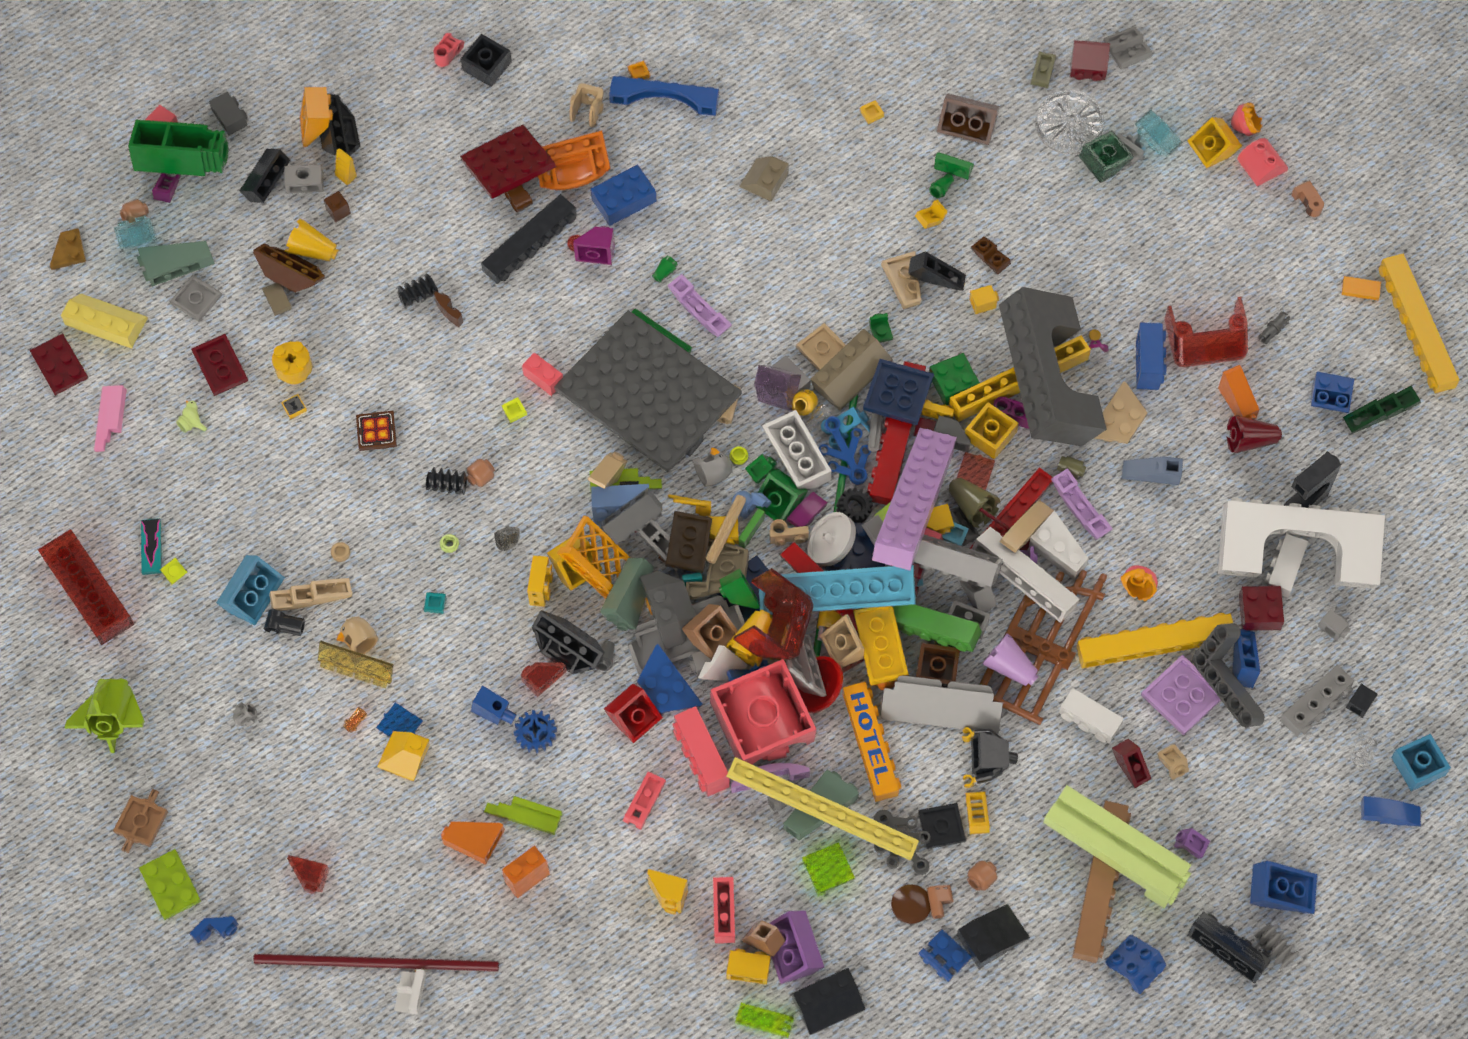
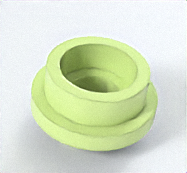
(449, 538)

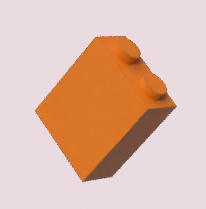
(525, 871)

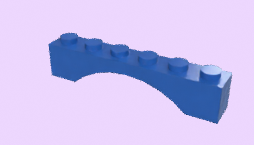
(628, 90)

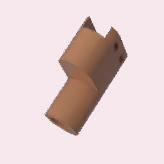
(937, 898)

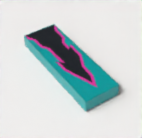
(151, 546)

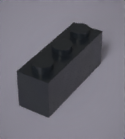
(265, 175)

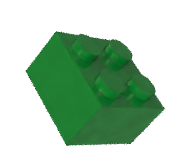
(952, 377)

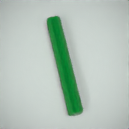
(662, 330)

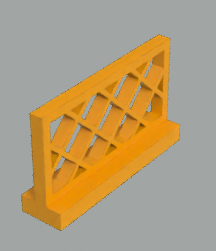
(578, 558)

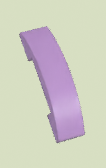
(698, 307)
(1079, 505)
(794, 770)

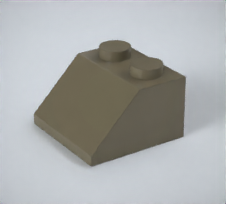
(765, 177)

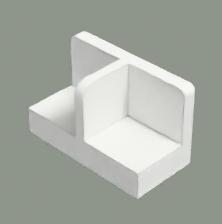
(410, 992)

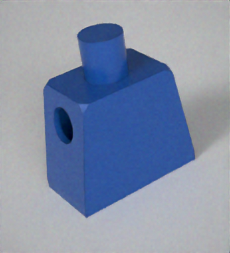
(486, 703)

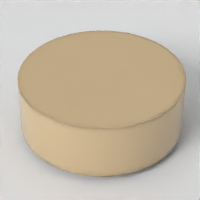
(340, 552)

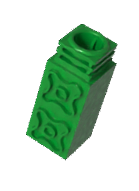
(177, 148)

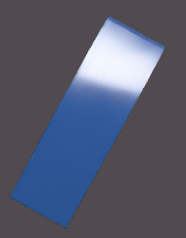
(1390, 811)

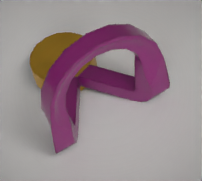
(1094, 336)

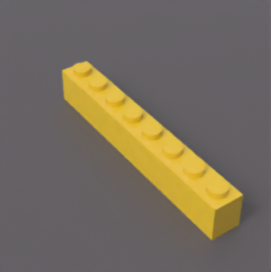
(1418, 323)
(1006, 385)
(1148, 641)

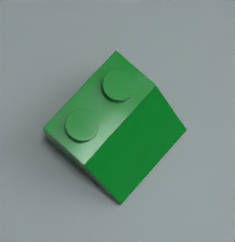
(782, 493)

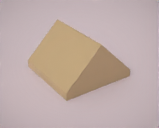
(843, 642)

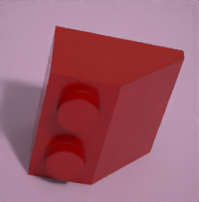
(633, 712)

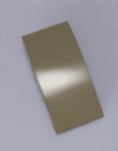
(277, 298)

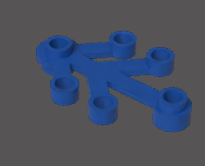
(845, 453)

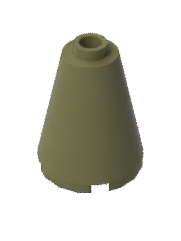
(971, 499)

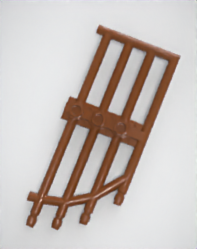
(1044, 648)

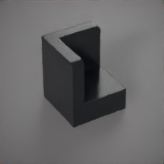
(1361, 700)

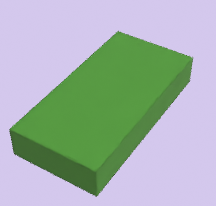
(751, 528)

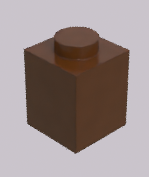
(337, 206)

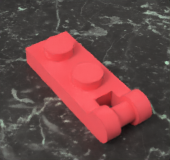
(644, 800)

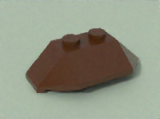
(287, 268)

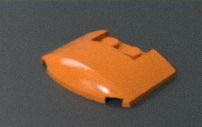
(576, 161)

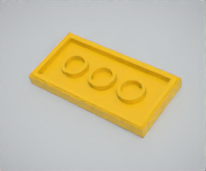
(881, 644)

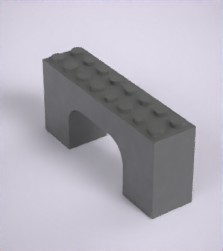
(1033, 326)

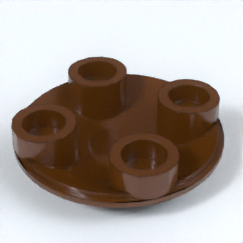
(911, 904)

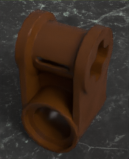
(519, 198)

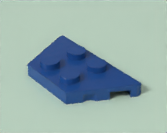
(665, 684)

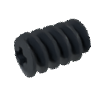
(416, 290)
(448, 481)

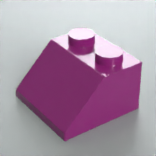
(595, 246)

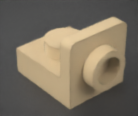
(1174, 761)

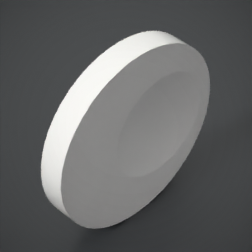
(831, 539)

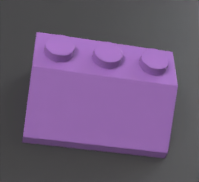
(799, 953)

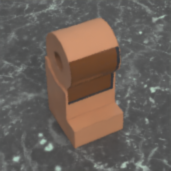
(1310, 198)

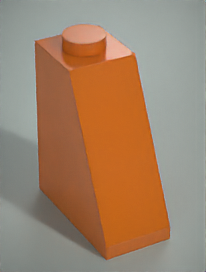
(1238, 393)
(473, 838)

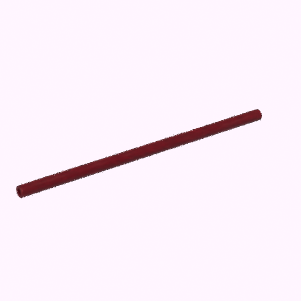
(376, 962)

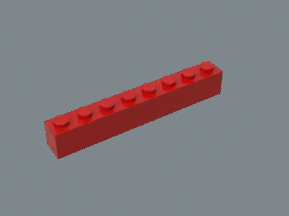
(890, 456)

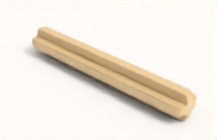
(725, 529)

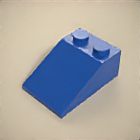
(1283, 888)

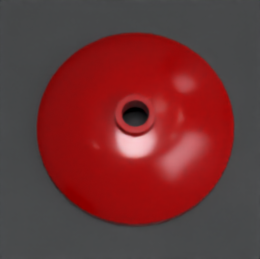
(832, 680)

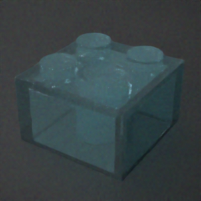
(1157, 133)
(135, 233)

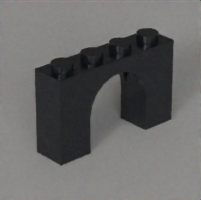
(1316, 481)

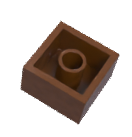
(938, 663)

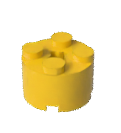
(292, 362)

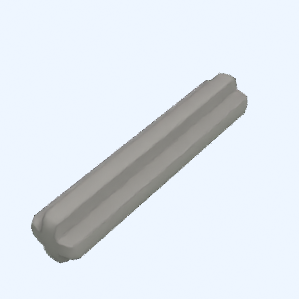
(875, 432)

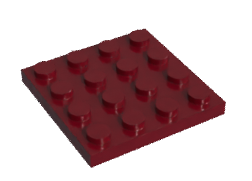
(507, 161)

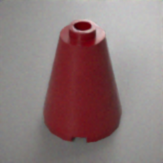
(1251, 434)

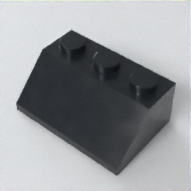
(828, 1001)

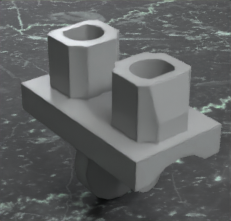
(1134, 146)

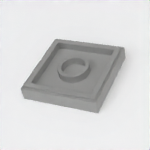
(195, 298)

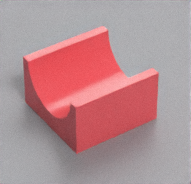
(762, 712)

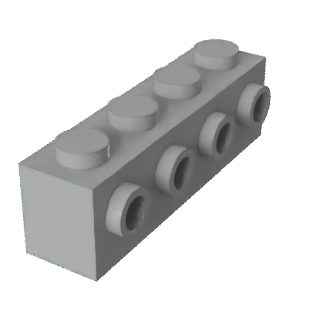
(1317, 701)

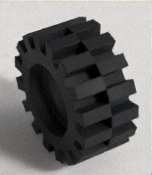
(861, 498)

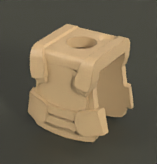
(582, 97)

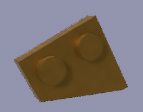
(68, 250)

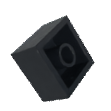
(486, 60)

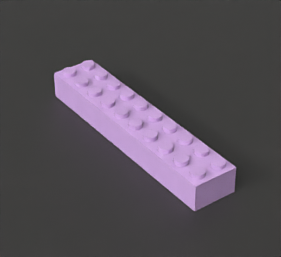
(914, 499)

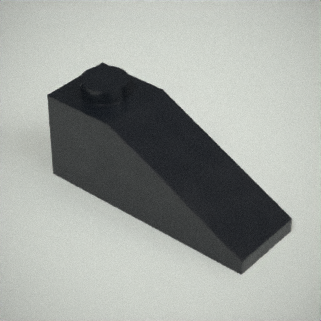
(935, 271)

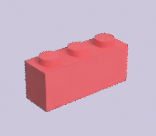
(724, 910)

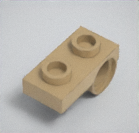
(794, 534)

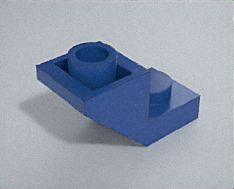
(222, 925)

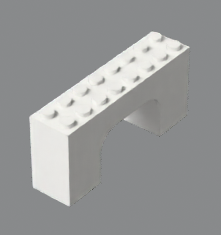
(1352, 534)

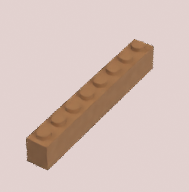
(1097, 900)

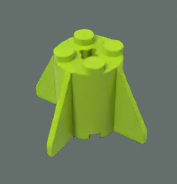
(108, 711)

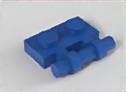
(949, 951)

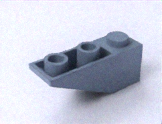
(1156, 470)

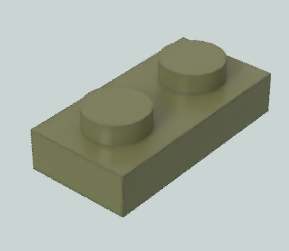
(1043, 69)

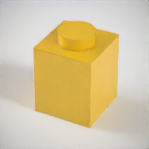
(983, 299)

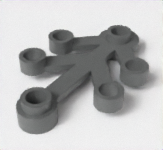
(891, 821)

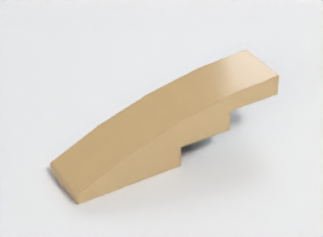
(1026, 526)
(310, 595)

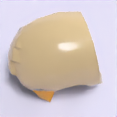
(358, 635)

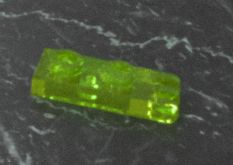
(763, 1020)

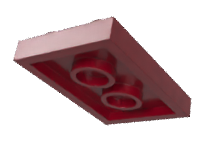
(59, 364)
(219, 364)

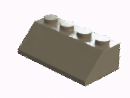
(850, 370)

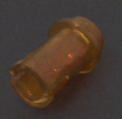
(354, 720)

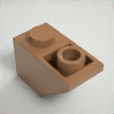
(764, 938)

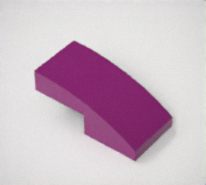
(807, 510)

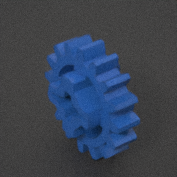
(544, 730)

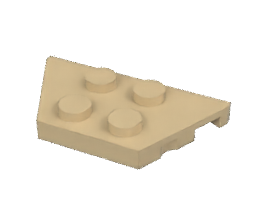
(1122, 416)

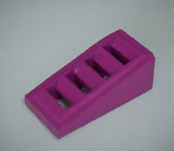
(165, 194)

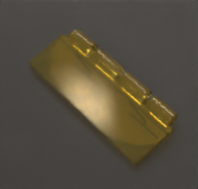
(354, 662)

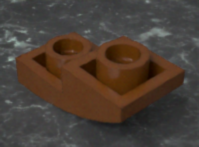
(989, 254)
(445, 306)

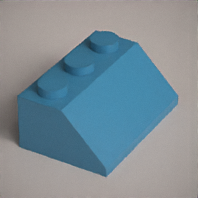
(249, 589)

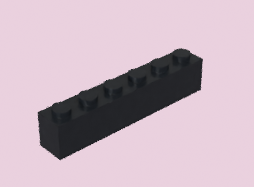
(529, 239)

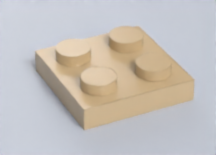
(820, 346)

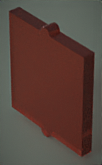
(976, 469)

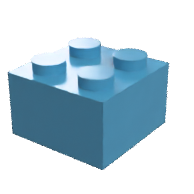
(1420, 762)

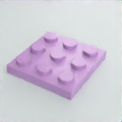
(1181, 695)

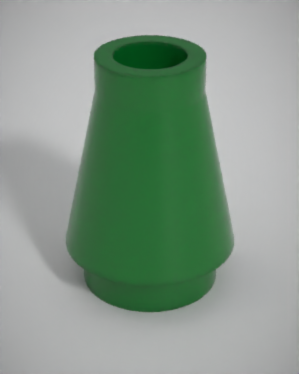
(940, 187)
(665, 268)

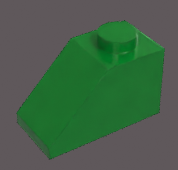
(738, 590)

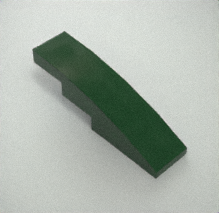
(1381, 410)

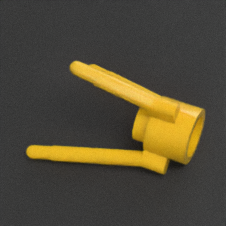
(702, 507)

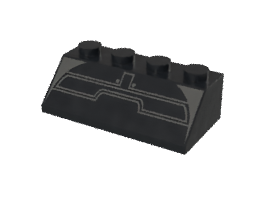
(1229, 947)

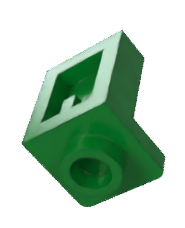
(880, 327)
(761, 467)

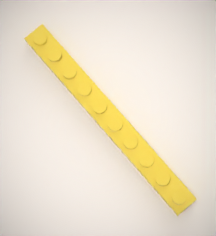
(822, 808)

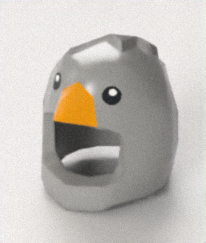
(713, 467)

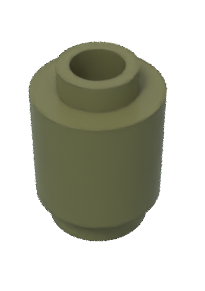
(1073, 465)

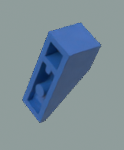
(1246, 659)

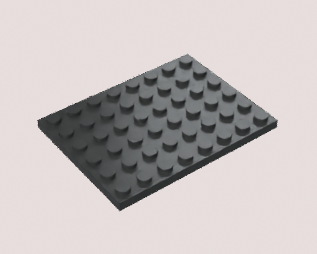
(648, 390)

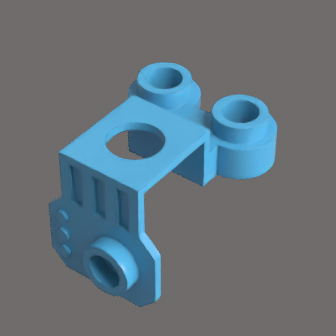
(858, 417)

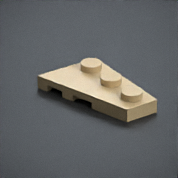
(904, 285)

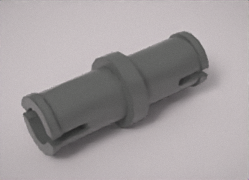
(1274, 327)

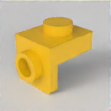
(931, 216)

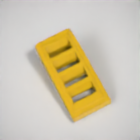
(344, 167)
(977, 825)

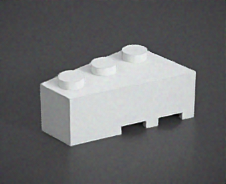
(1059, 547)

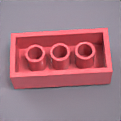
(701, 752)

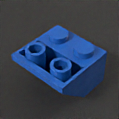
(1332, 392)

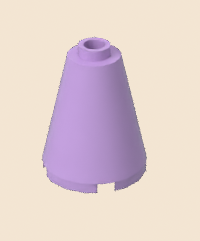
(1011, 662)

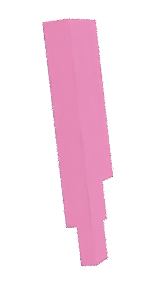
(110, 415)

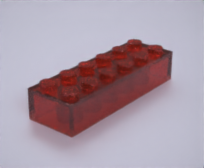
(86, 587)

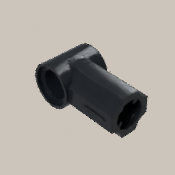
(280, 622)

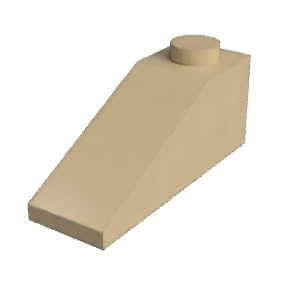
(608, 470)

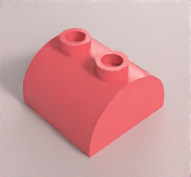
(1261, 161)

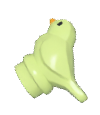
(190, 418)

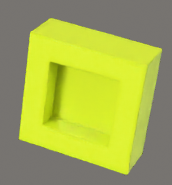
(514, 410)
(173, 571)

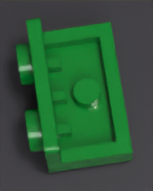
(953, 165)

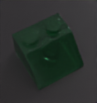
(1105, 156)

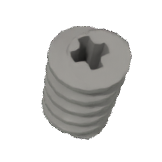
(1277, 945)

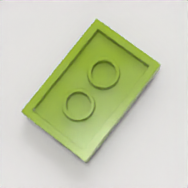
(170, 884)

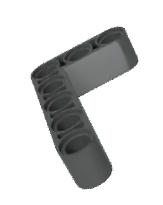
(1221, 679)

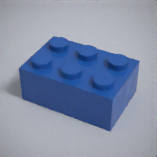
(623, 195)
(1150, 356)

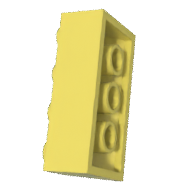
(103, 320)

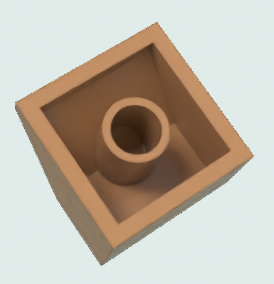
(710, 629)

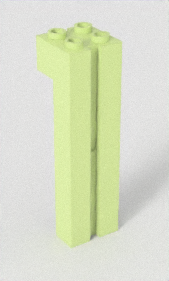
(1119, 846)

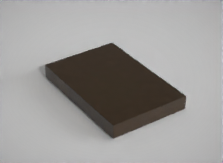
(688, 542)

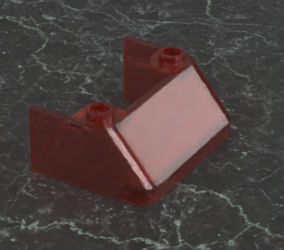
(1208, 346)
(789, 622)

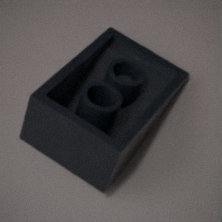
(992, 935)

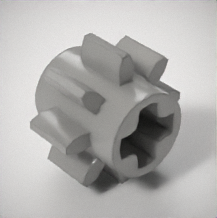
(245, 714)

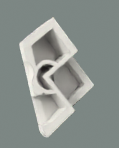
(722, 662)

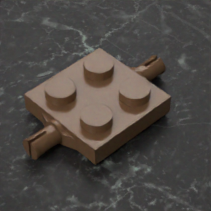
(140, 821)

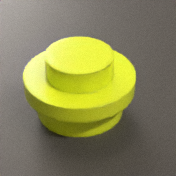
(738, 455)

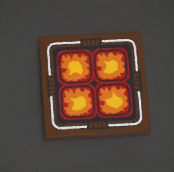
(376, 430)

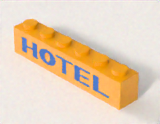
(870, 741)

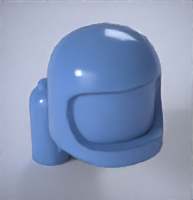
(752, 500)

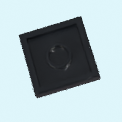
(943, 825)

